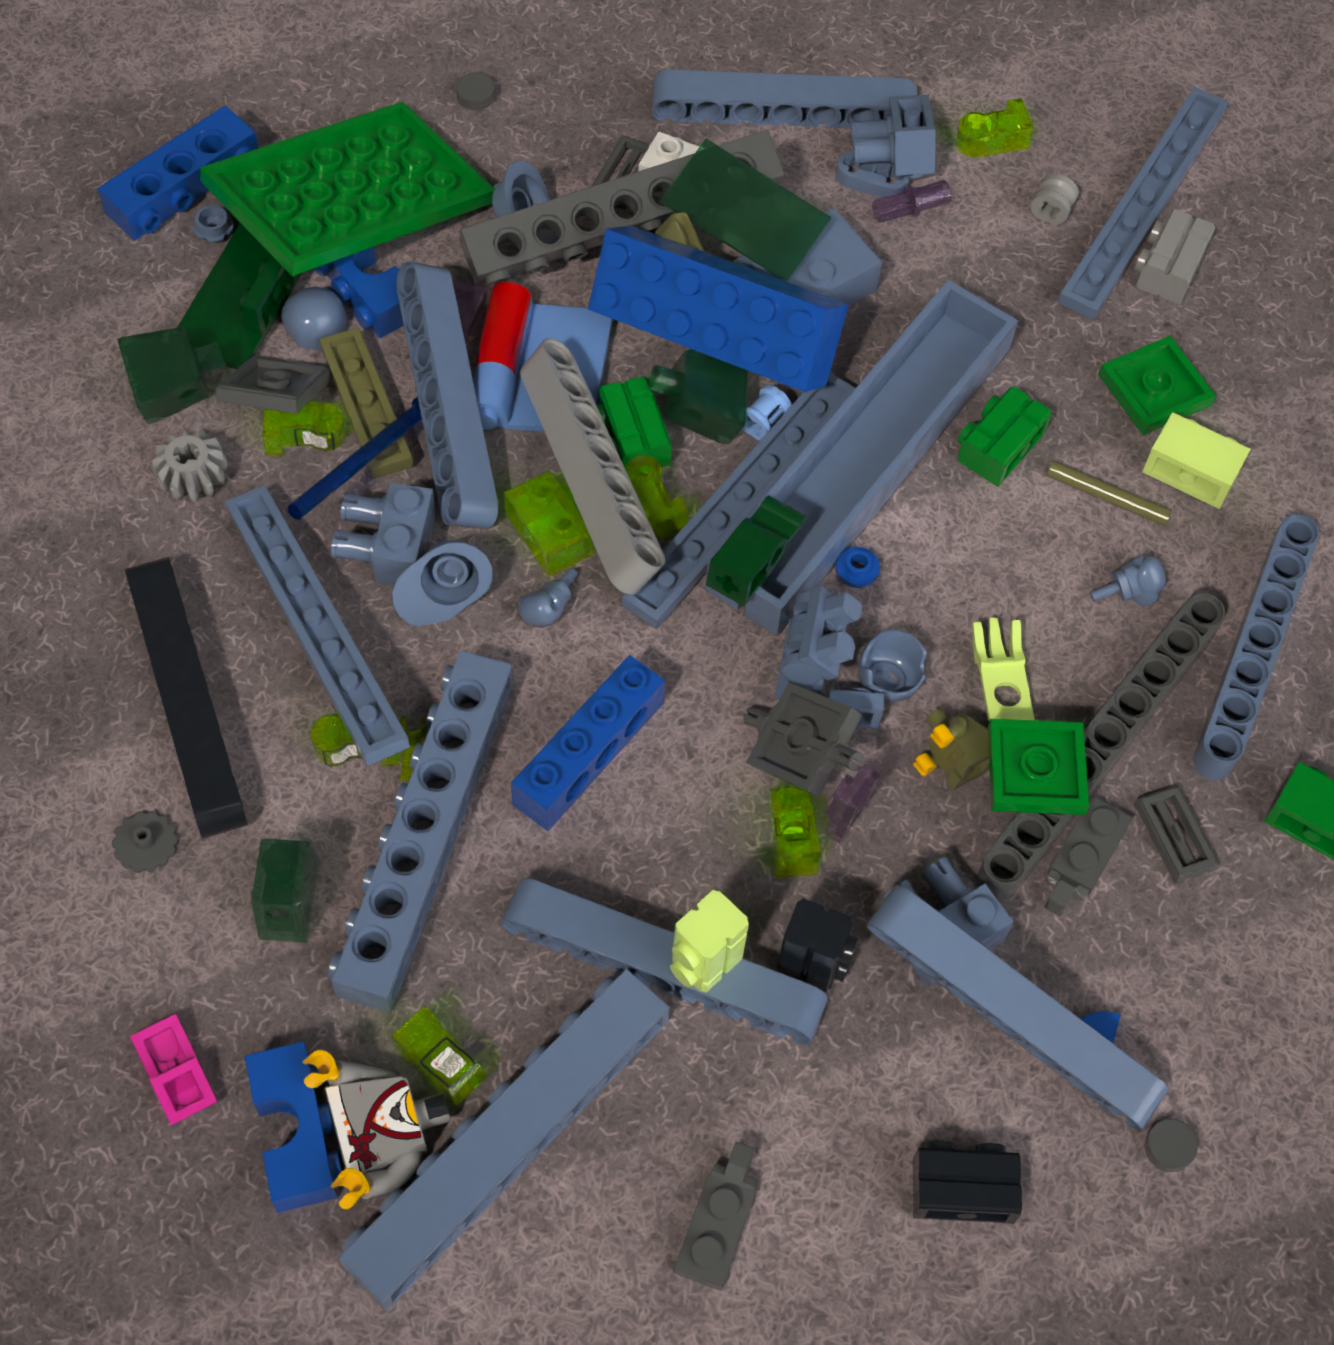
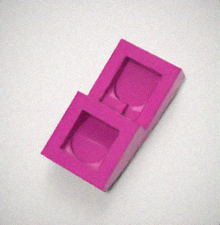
(173, 1069)

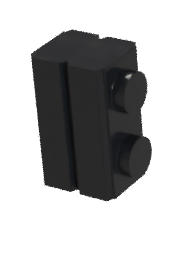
(817, 945)
(966, 1183)

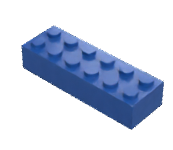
(717, 307)

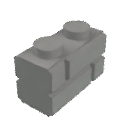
(1175, 255)

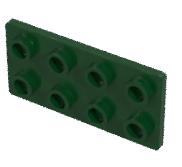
(239, 299)

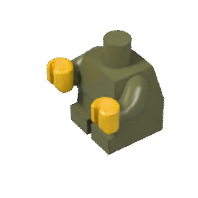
(957, 747)

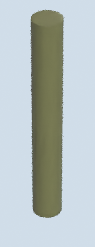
(1109, 493)

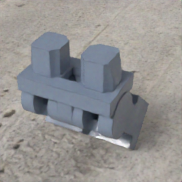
(817, 639)

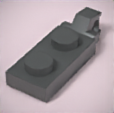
(1085, 853)
(718, 1221)

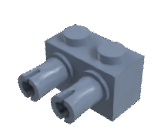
(902, 138)
(403, 533)
(970, 909)

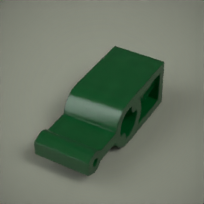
(753, 550)

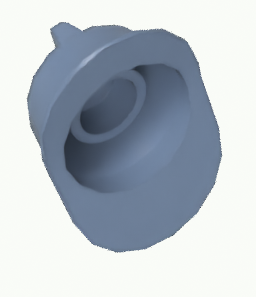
(519, 190)
(441, 583)

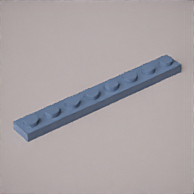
(1142, 204)
(733, 501)
(317, 626)

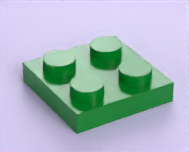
(1156, 383)
(1037, 767)

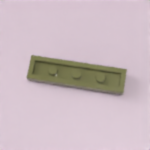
(364, 397)

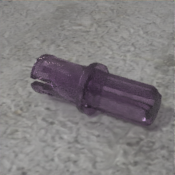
(912, 201)

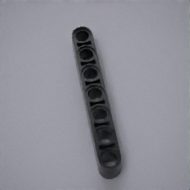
(186, 698)

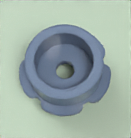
(209, 216)

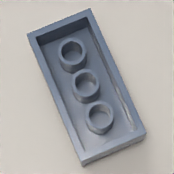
(836, 264)

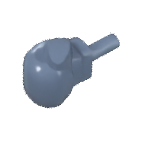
(1136, 580)
(547, 604)

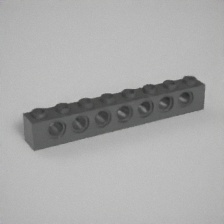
(596, 202)

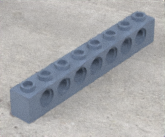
(380, 979)

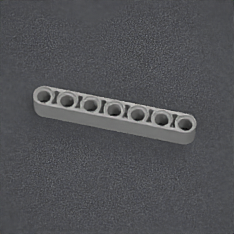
(592, 467)

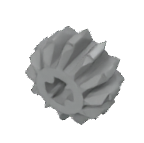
(189, 465)

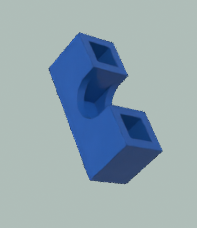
(371, 295)
(304, 1167)

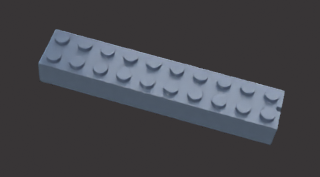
(878, 440)

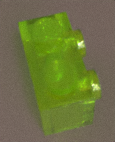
(548, 523)

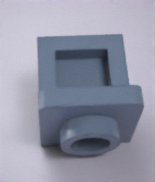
(865, 702)

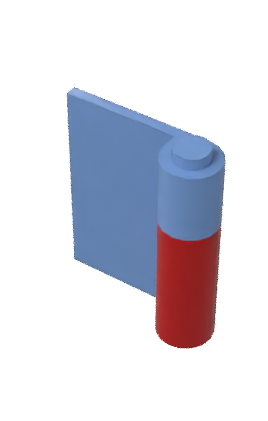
(509, 338)

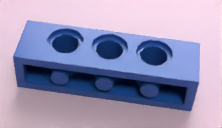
(170, 176)
(588, 742)

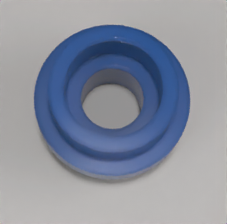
(853, 576)

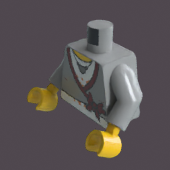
(374, 1125)

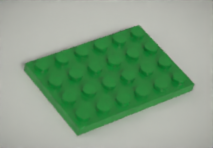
(346, 187)

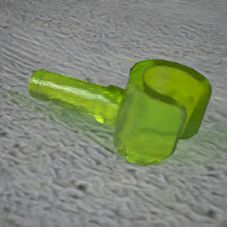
(414, 737)

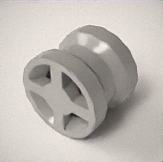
(1054, 198)

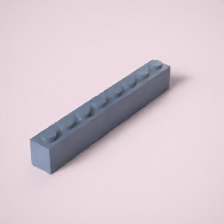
(503, 1140)

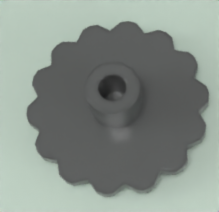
(145, 841)

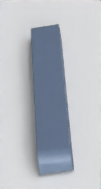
(773, 98)
(446, 396)
(1250, 661)
(624, 942)
(1017, 1007)

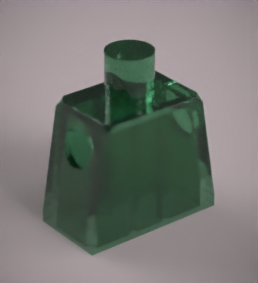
(168, 371)
(703, 395)
(287, 882)

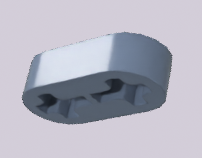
(870, 176)

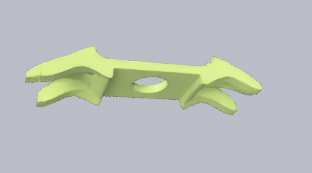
(1002, 670)

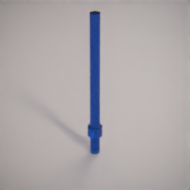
(355, 462)

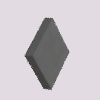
(273, 384)

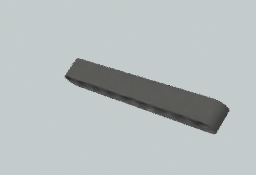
(1114, 727)

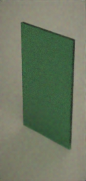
(746, 210)

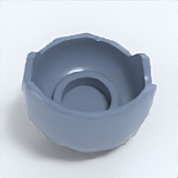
(313, 315)
(893, 653)

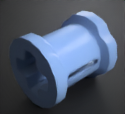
(765, 411)

